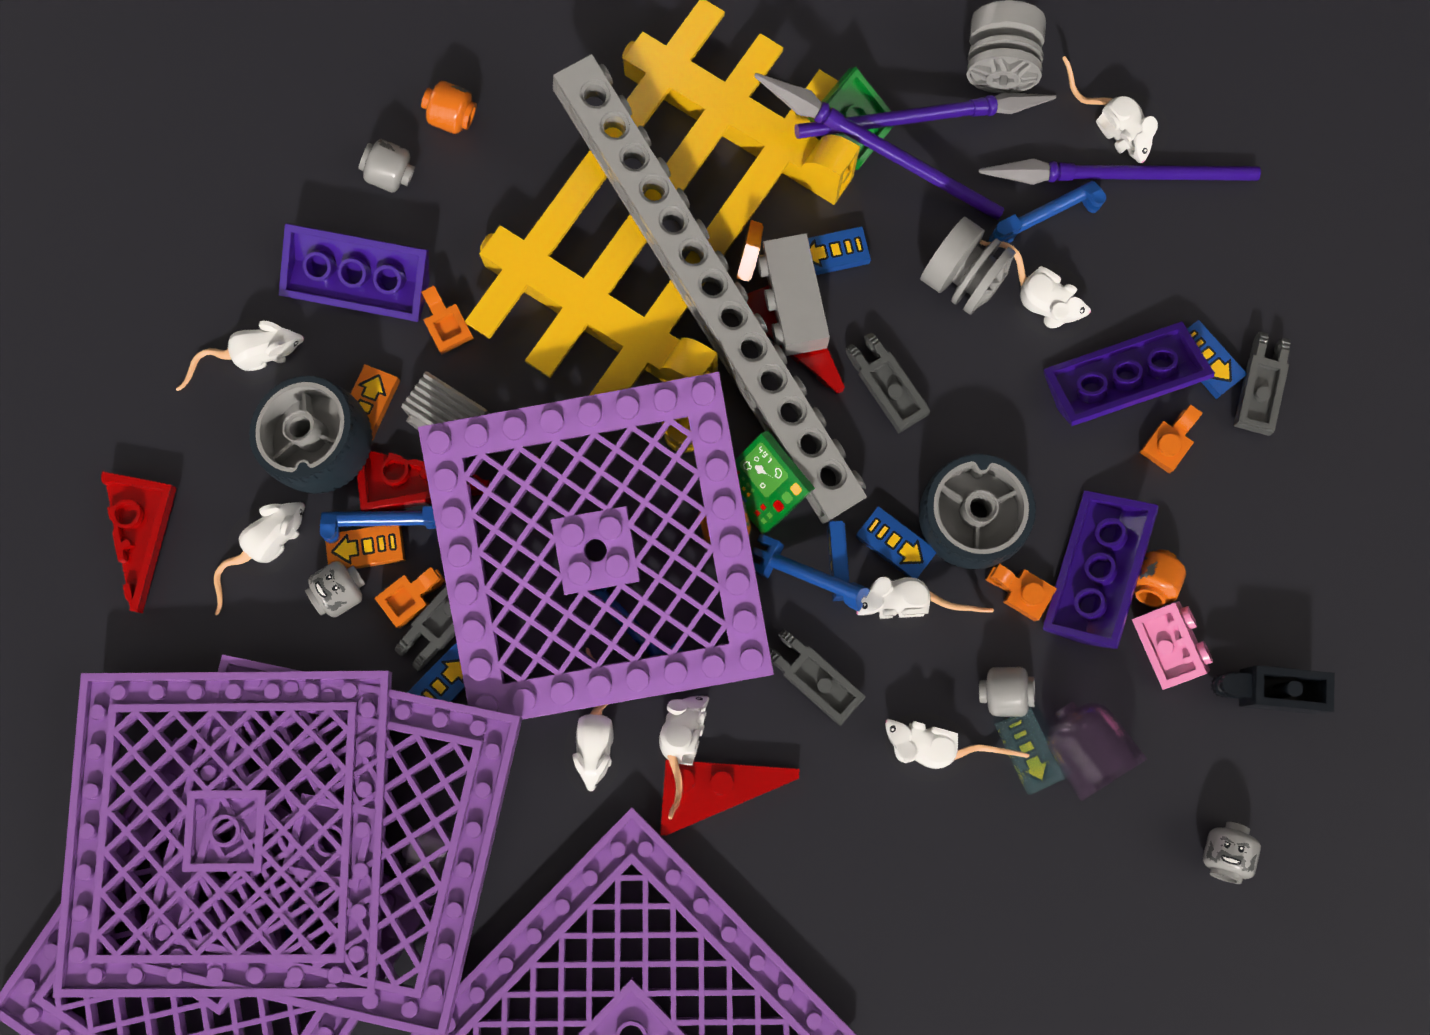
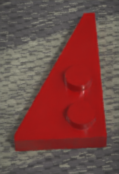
(139, 519)

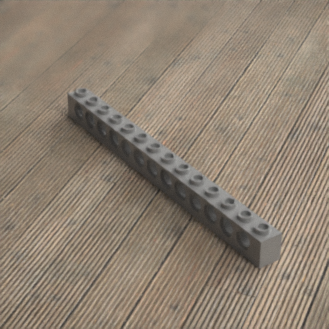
(588, 80)

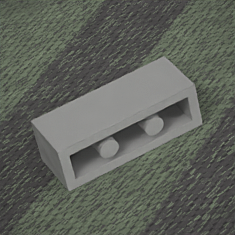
(793, 295)

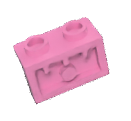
(1172, 644)

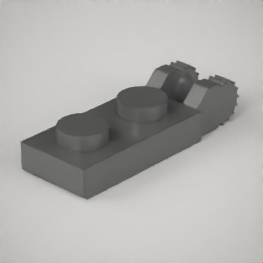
(889, 385)
(1263, 386)
(435, 625)
(818, 680)

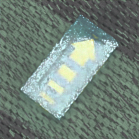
(1026, 736)

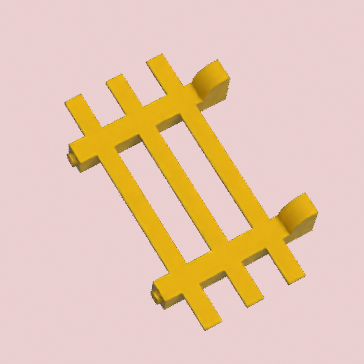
(720, 110)

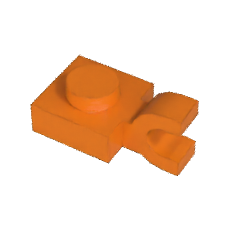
(445, 324)
(1168, 442)
(1025, 592)
(406, 598)

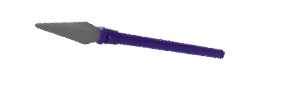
(806, 104)
(989, 105)
(1036, 171)

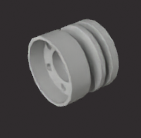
(1006, 47)
(968, 265)

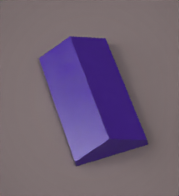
(353, 272)
(1127, 374)
(1100, 569)

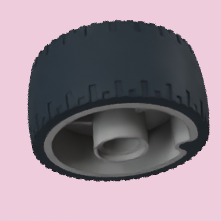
(310, 434)
(959, 534)

